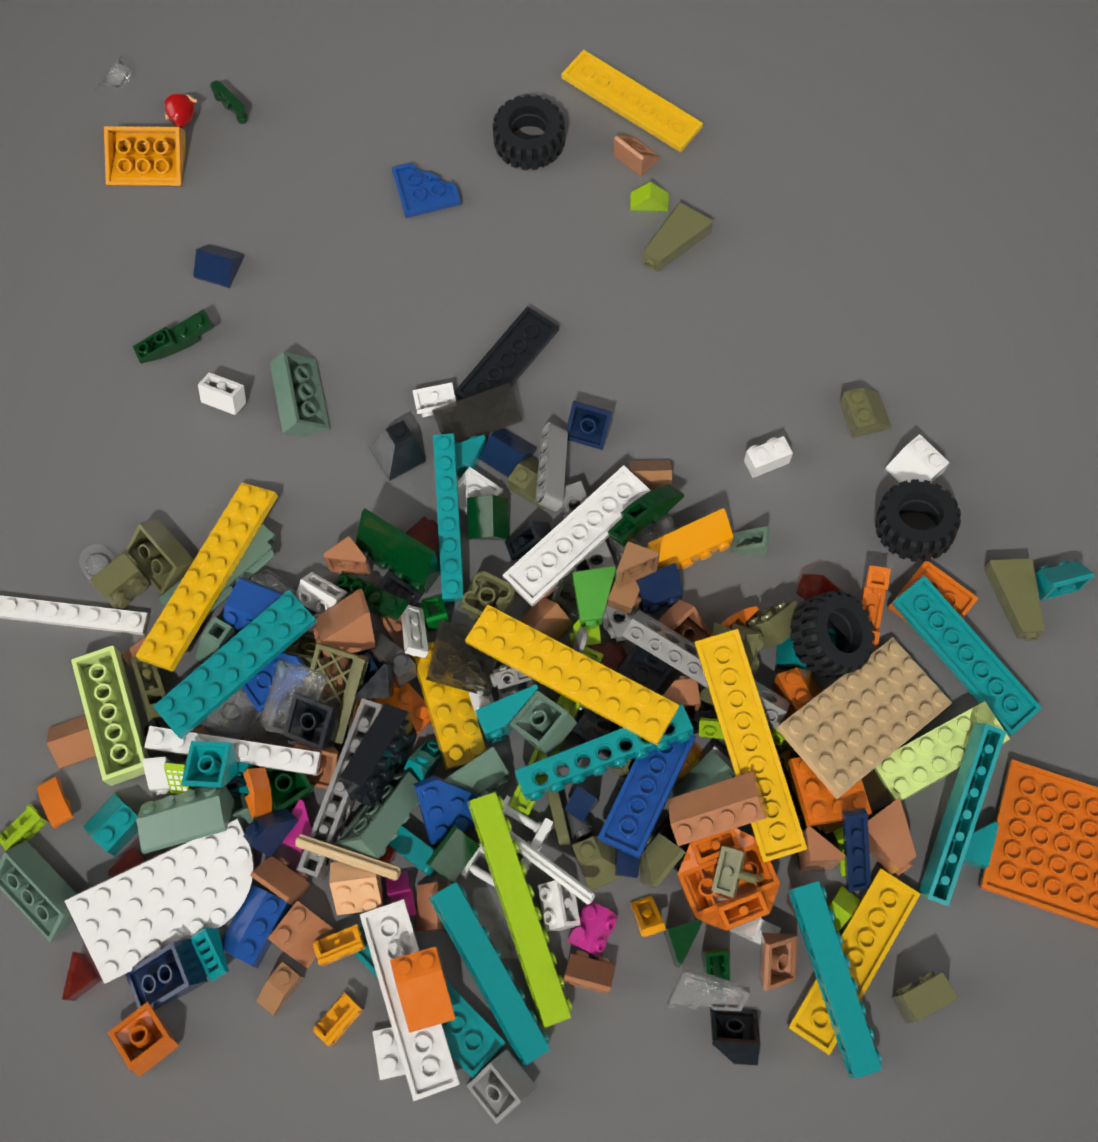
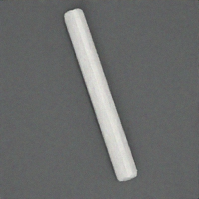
(553, 870)

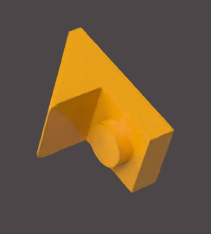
(647, 916)

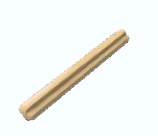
(348, 857)

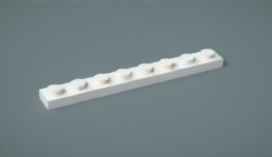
(73, 615)
(245, 751)

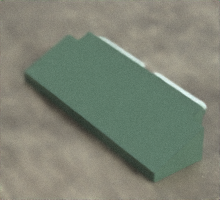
(254, 558)

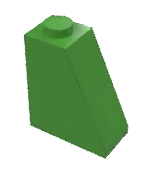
(592, 594)

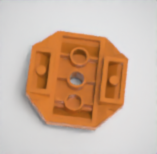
(716, 909)

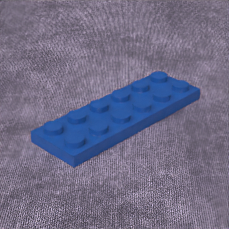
(644, 797)

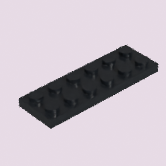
(510, 354)
(638, 666)

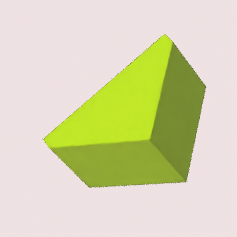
(649, 198)
(843, 907)

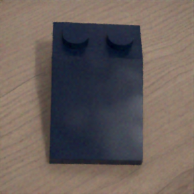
(166, 974)

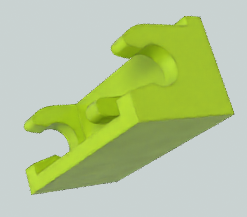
(23, 828)

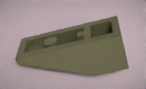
(149, 687)

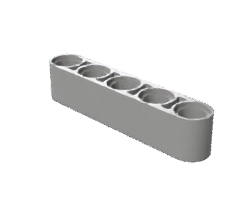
(551, 467)

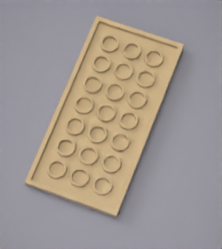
(864, 717)

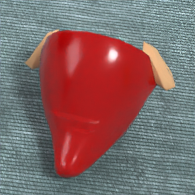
(180, 109)

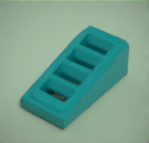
(209, 945)

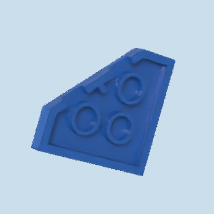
(423, 191)
(259, 686)
(443, 807)

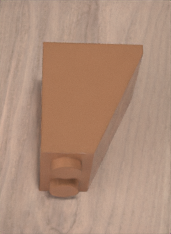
(346, 625)
(891, 839)

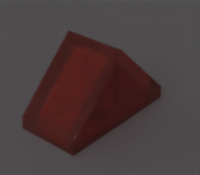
(129, 860)
(80, 977)

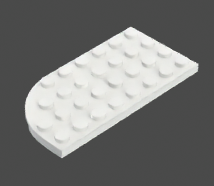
(163, 900)

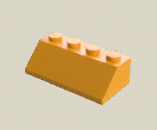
(694, 541)

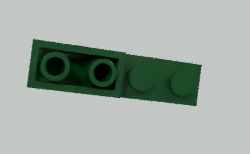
(173, 340)
(642, 511)
(377, 600)

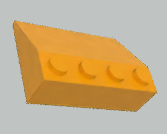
(144, 155)

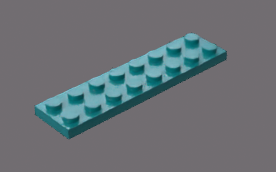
(966, 655)
(234, 664)
(468, 1037)

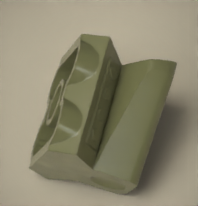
(487, 591)
(751, 640)

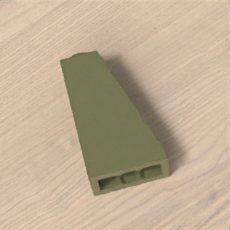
(676, 236)
(1018, 594)

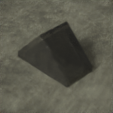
(565, 597)

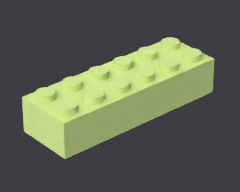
(111, 714)
(932, 754)

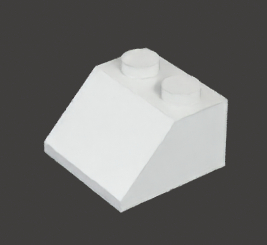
(917, 461)

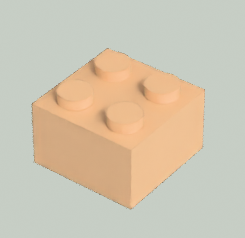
(354, 889)

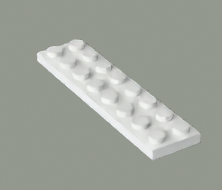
(574, 537)
(422, 1052)

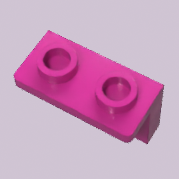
(594, 929)

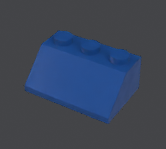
(247, 602)
(253, 925)

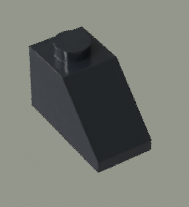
(527, 538)

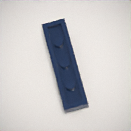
(856, 849)

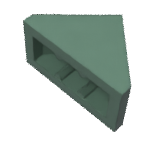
(751, 542)

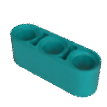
(413, 849)

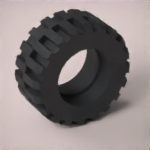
(529, 112)
(922, 498)
(852, 632)

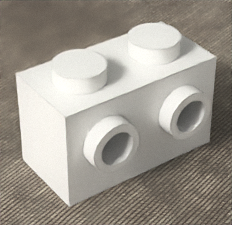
(222, 393)
(768, 456)
(318, 593)
(558, 907)

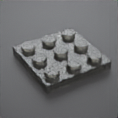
(458, 663)

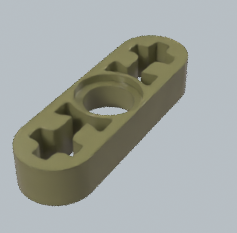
(558, 818)

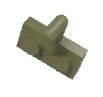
(730, 872)

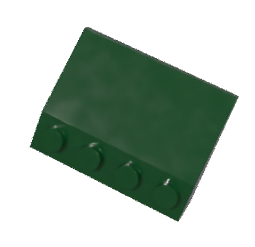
(397, 552)

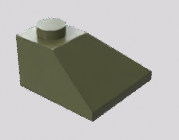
(524, 480)
(658, 859)
(595, 862)

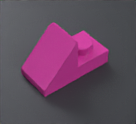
(400, 890)

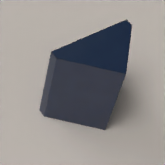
(217, 265)
(589, 425)
(505, 451)

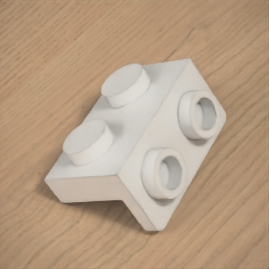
(432, 398)

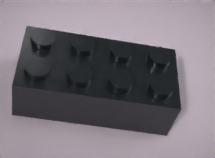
(379, 755)

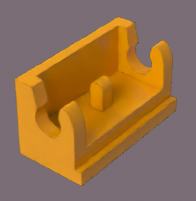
(339, 945)
(337, 1020)

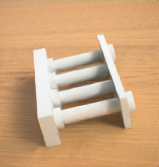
(540, 829)

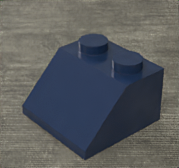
(660, 589)

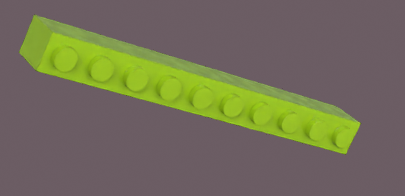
(519, 910)

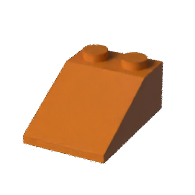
(422, 989)

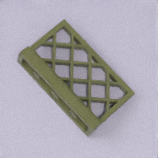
(353, 685)

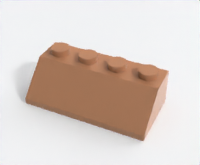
(716, 808)

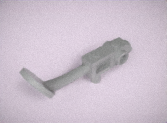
(516, 677)

